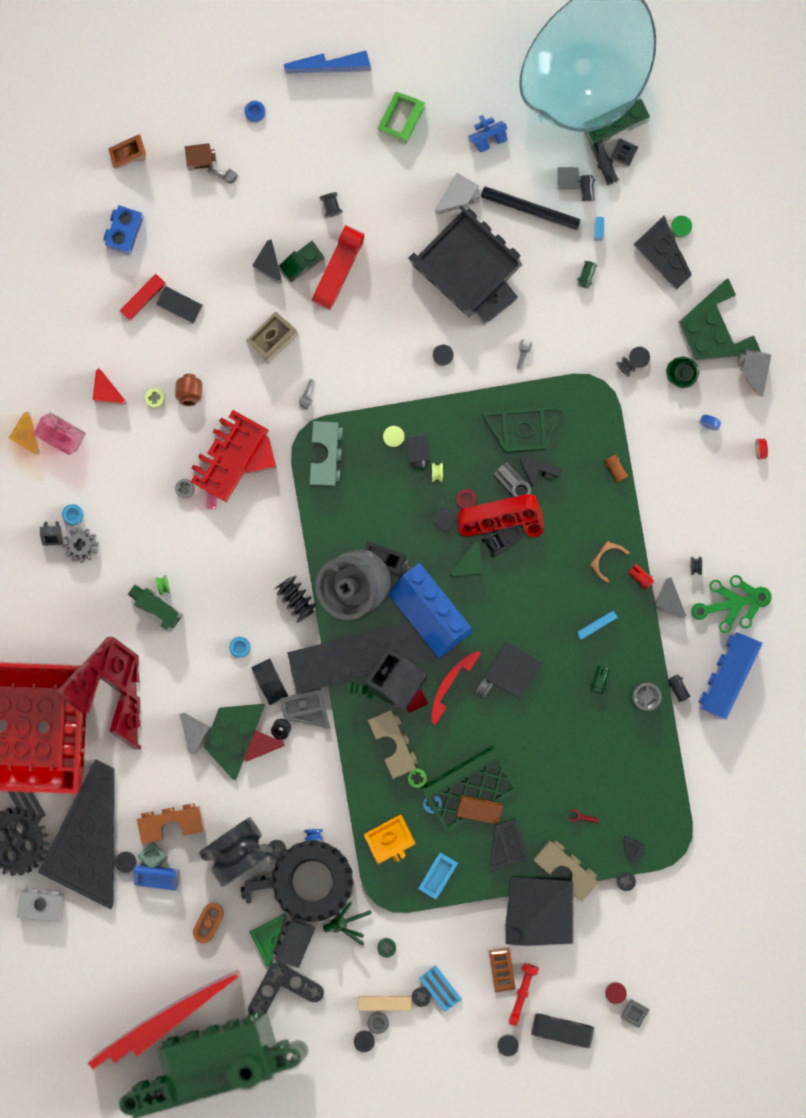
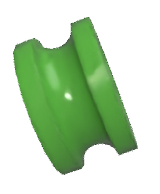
(162, 585)
(422, 774)

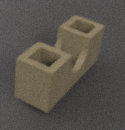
(387, 725)
(553, 856)

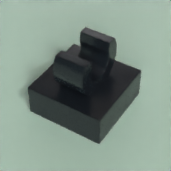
(624, 152)
(51, 535)

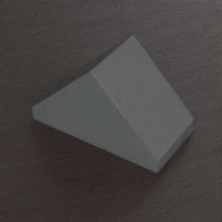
(669, 599)

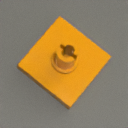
(390, 839)

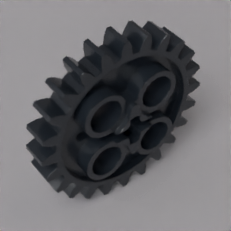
(30, 832)

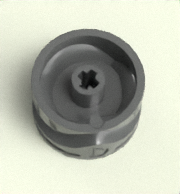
(353, 584)

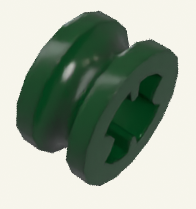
(382, 952)

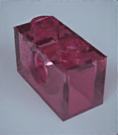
(59, 433)

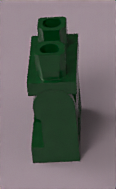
(152, 604)

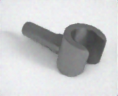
(230, 176)
(524, 351)
(304, 400)

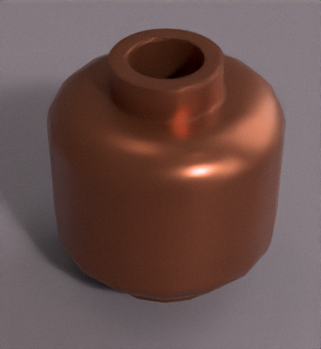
(188, 390)

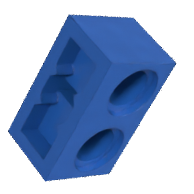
(129, 230)

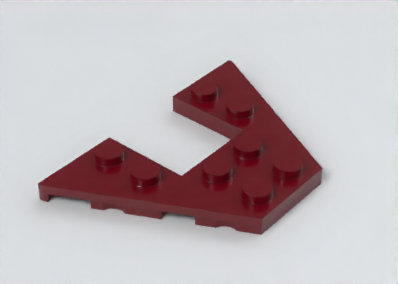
(119, 669)

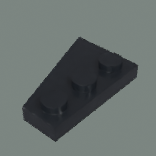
(663, 253)

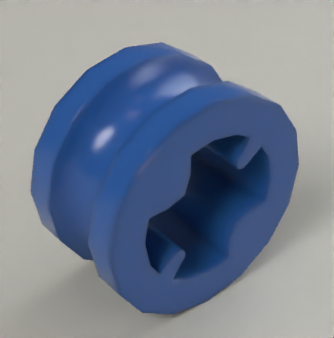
(313, 834)

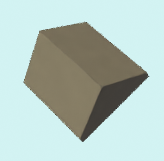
(272, 337)

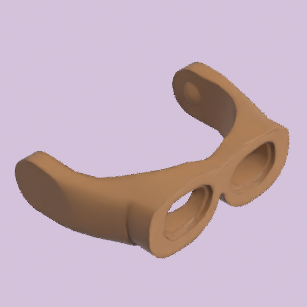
(595, 563)

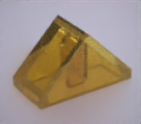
(24, 435)

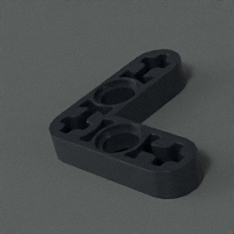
(284, 981)

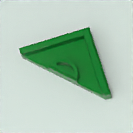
(267, 936)

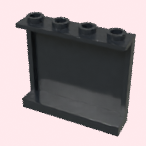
(467, 262)

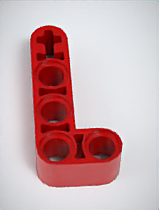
(338, 268)
(503, 514)

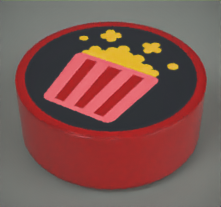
(761, 448)

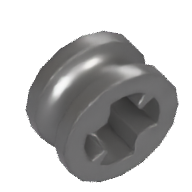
(178, 487)

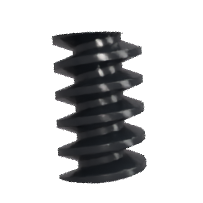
(295, 598)

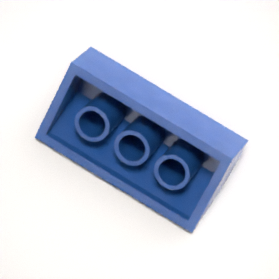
(429, 611)
(730, 675)

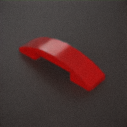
(466, 663)

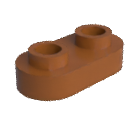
(208, 922)

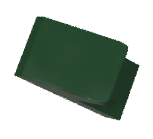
(301, 261)

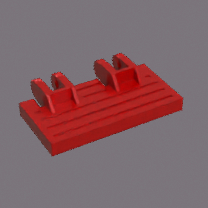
(230, 456)

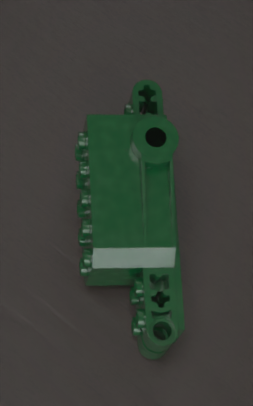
(214, 1064)

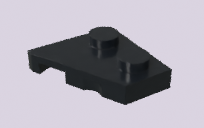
(507, 846)

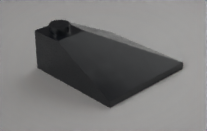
(539, 912)

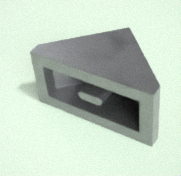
(194, 731)

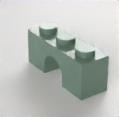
(327, 435)

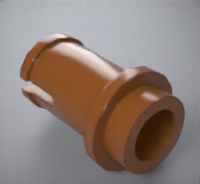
(615, 468)

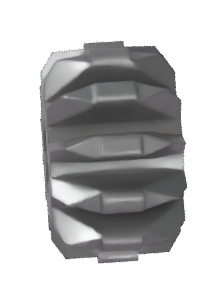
(75, 540)

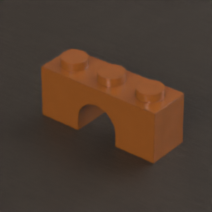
(151, 825)

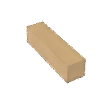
(384, 1003)

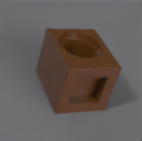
(199, 156)

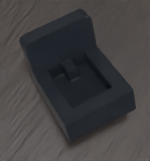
(258, 882)

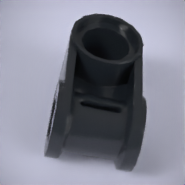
(501, 540)

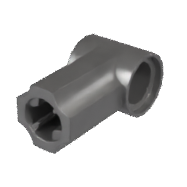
(511, 479)

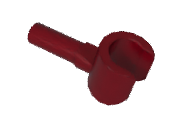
(583, 817)

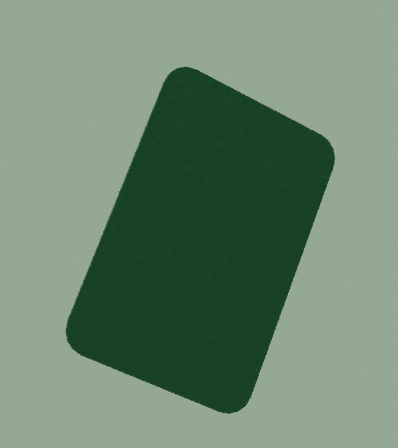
(560, 737)

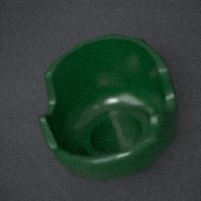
(682, 372)

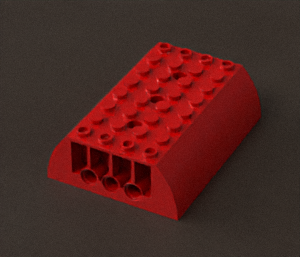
(36, 759)

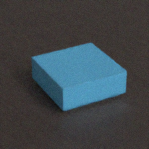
(598, 228)

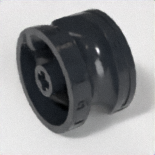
(236, 852)

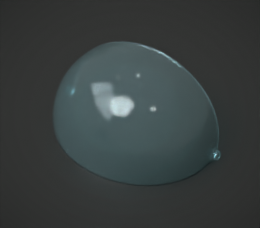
(589, 63)

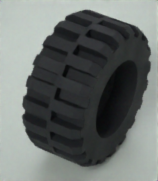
(283, 881)

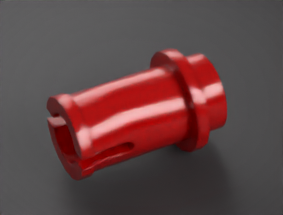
(641, 576)

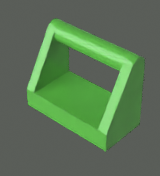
(411, 122)

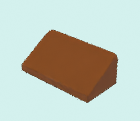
(479, 809)

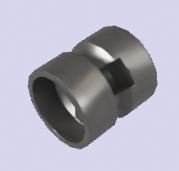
(646, 696)

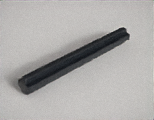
(530, 208)

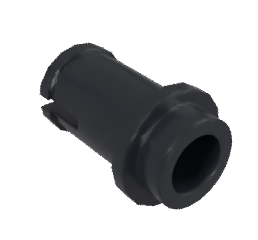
(587, 187)
(678, 687)

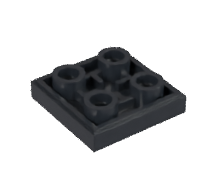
(513, 670)

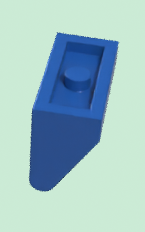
(156, 877)

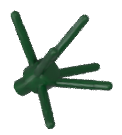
(340, 924)

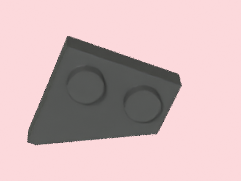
(306, 708)

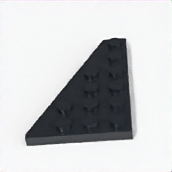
(85, 842)

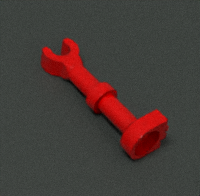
(522, 992)

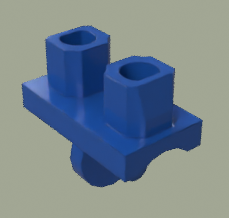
(496, 130)

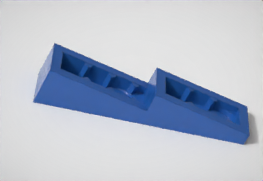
(318, 63)

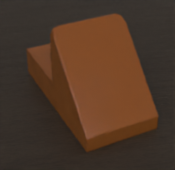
(127, 152)

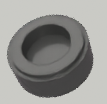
(378, 1022)

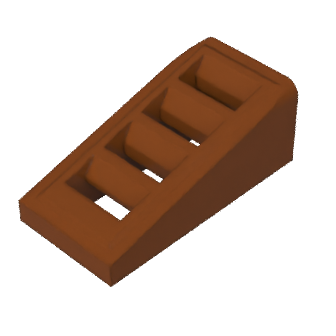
(501, 952)

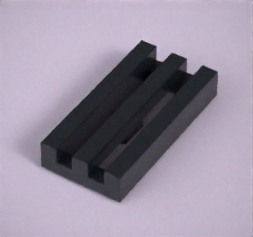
(41, 812)

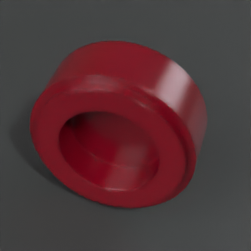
(466, 498)
(615, 992)

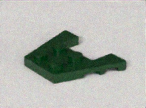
(707, 331)

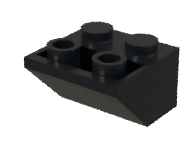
(395, 680)
(295, 942)

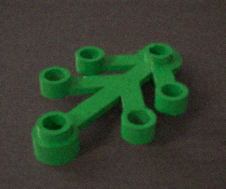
(734, 603)

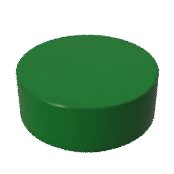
(681, 226)

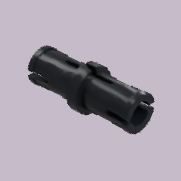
(605, 163)

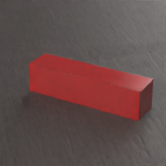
(142, 297)

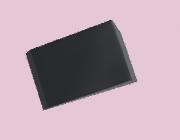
(267, 263)
(269, 681)

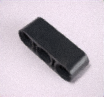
(562, 1030)

